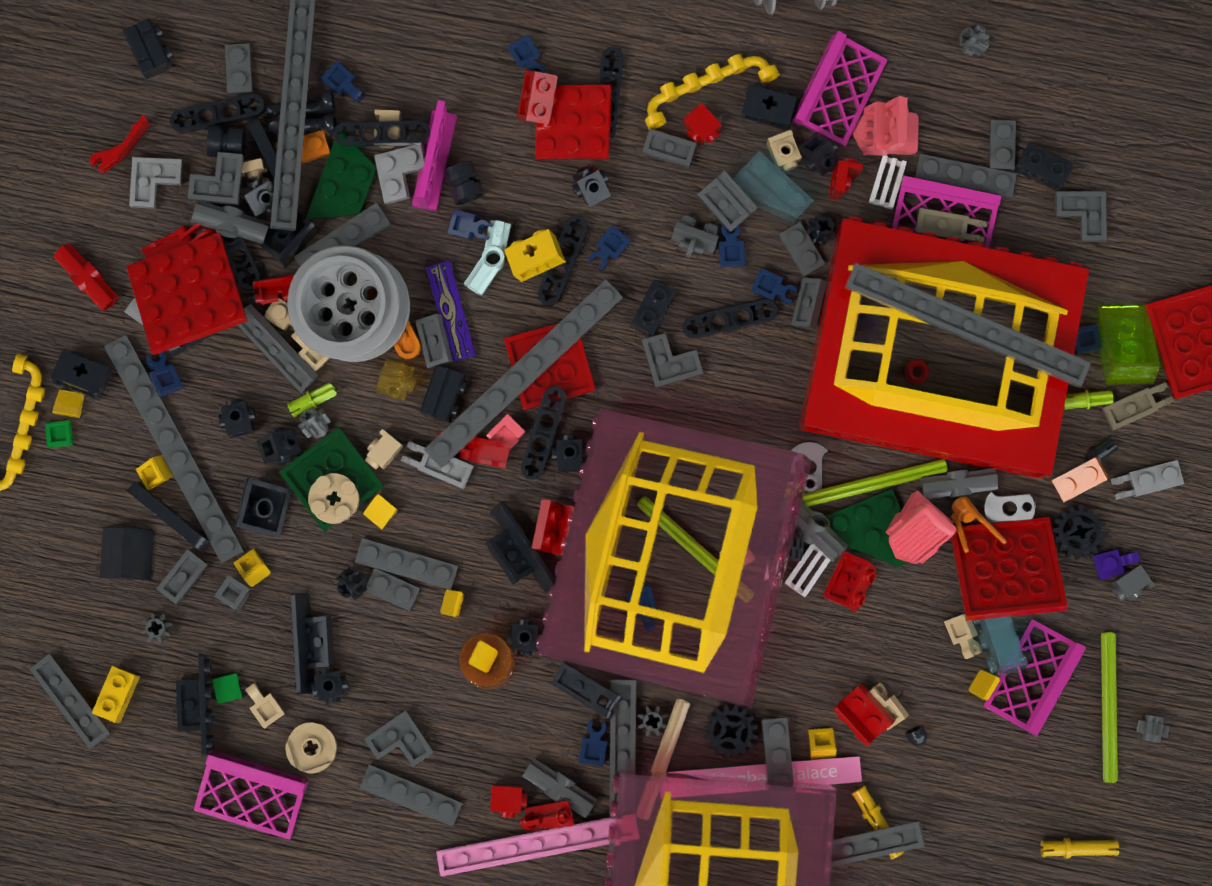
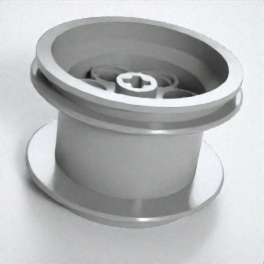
(309, 301)

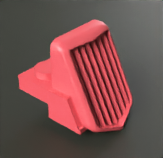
(887, 129)
(918, 530)

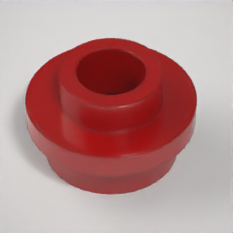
(916, 364)

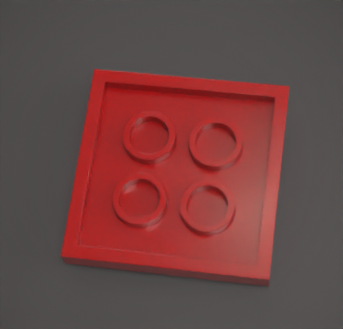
(577, 124)
(568, 372)

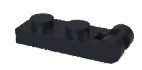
(586, 690)

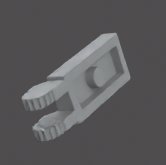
(454, 472)
(1150, 479)

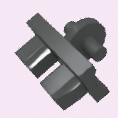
(695, 239)

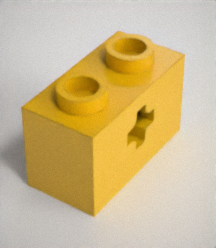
(534, 255)
(116, 694)

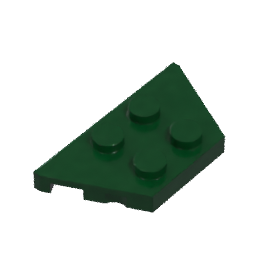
(342, 184)

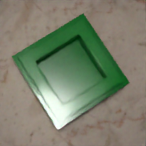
(59, 434)
(227, 688)

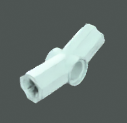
(483, 271)

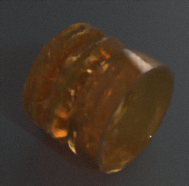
(499, 673)

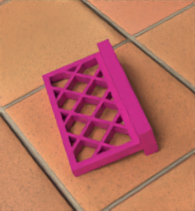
(818, 84)
(437, 153)
(948, 193)
(1054, 688)
(256, 773)

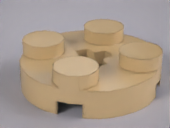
(326, 486)
(305, 760)

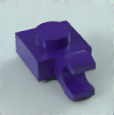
(1111, 563)

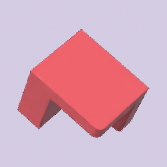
(507, 432)

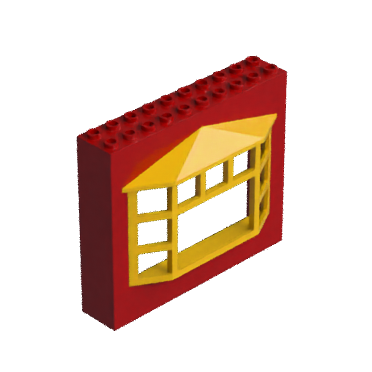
(928, 421)

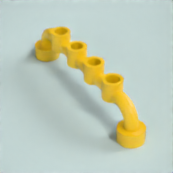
(714, 74)
(27, 418)

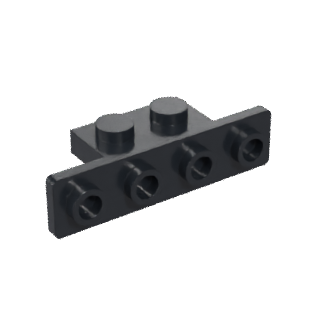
(515, 551)
(311, 642)
(193, 705)

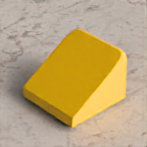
(68, 404)
(154, 472)
(380, 511)
(252, 568)
(452, 603)
(483, 657)
(984, 685)
(822, 743)

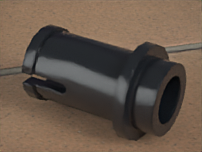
(1102, 450)

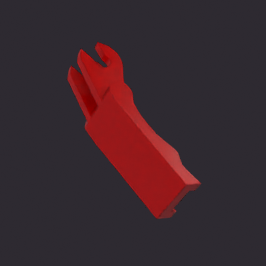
(119, 153)
(178, 238)
(485, 452)

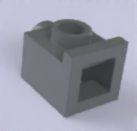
(1131, 583)
(233, 593)

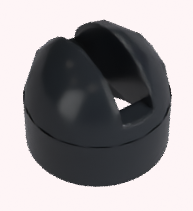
(917, 735)

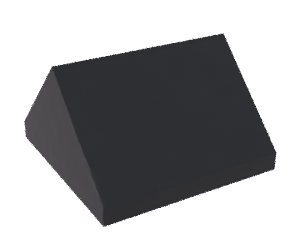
(287, 243)
(263, 508)
(126, 554)

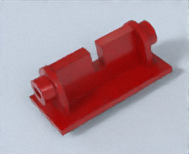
(271, 289)
(547, 816)

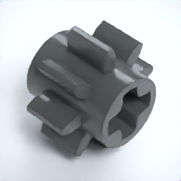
(974, 40)
(314, 423)
(162, 632)
(649, 728)
(1153, 729)

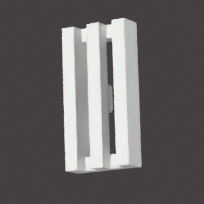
(893, 162)
(788, 582)

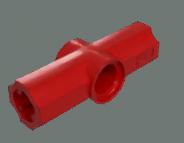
(86, 277)

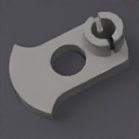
(814, 453)
(994, 507)

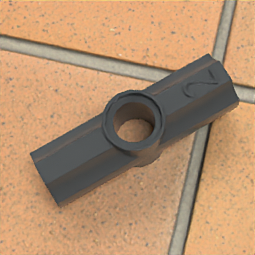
(229, 221)
(959, 483)
(814, 529)
(559, 787)

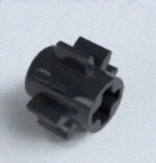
(829, 227)
(352, 583)

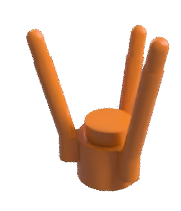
(967, 512)

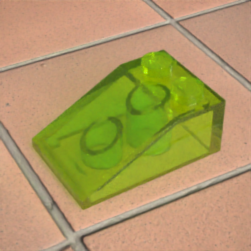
(1127, 345)

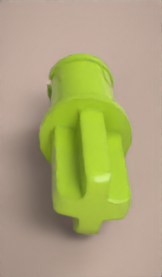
(311, 399)
(1088, 399)

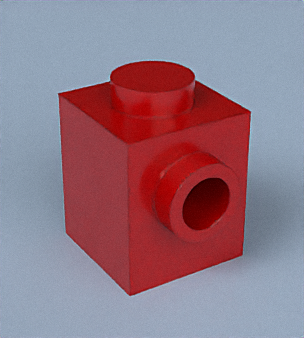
(702, 125)
(507, 800)

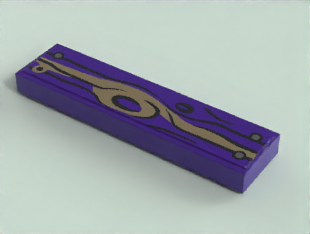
(451, 309)

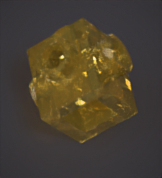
(396, 380)

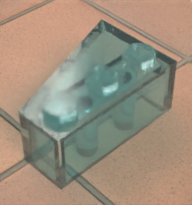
(772, 189)
(1002, 645)

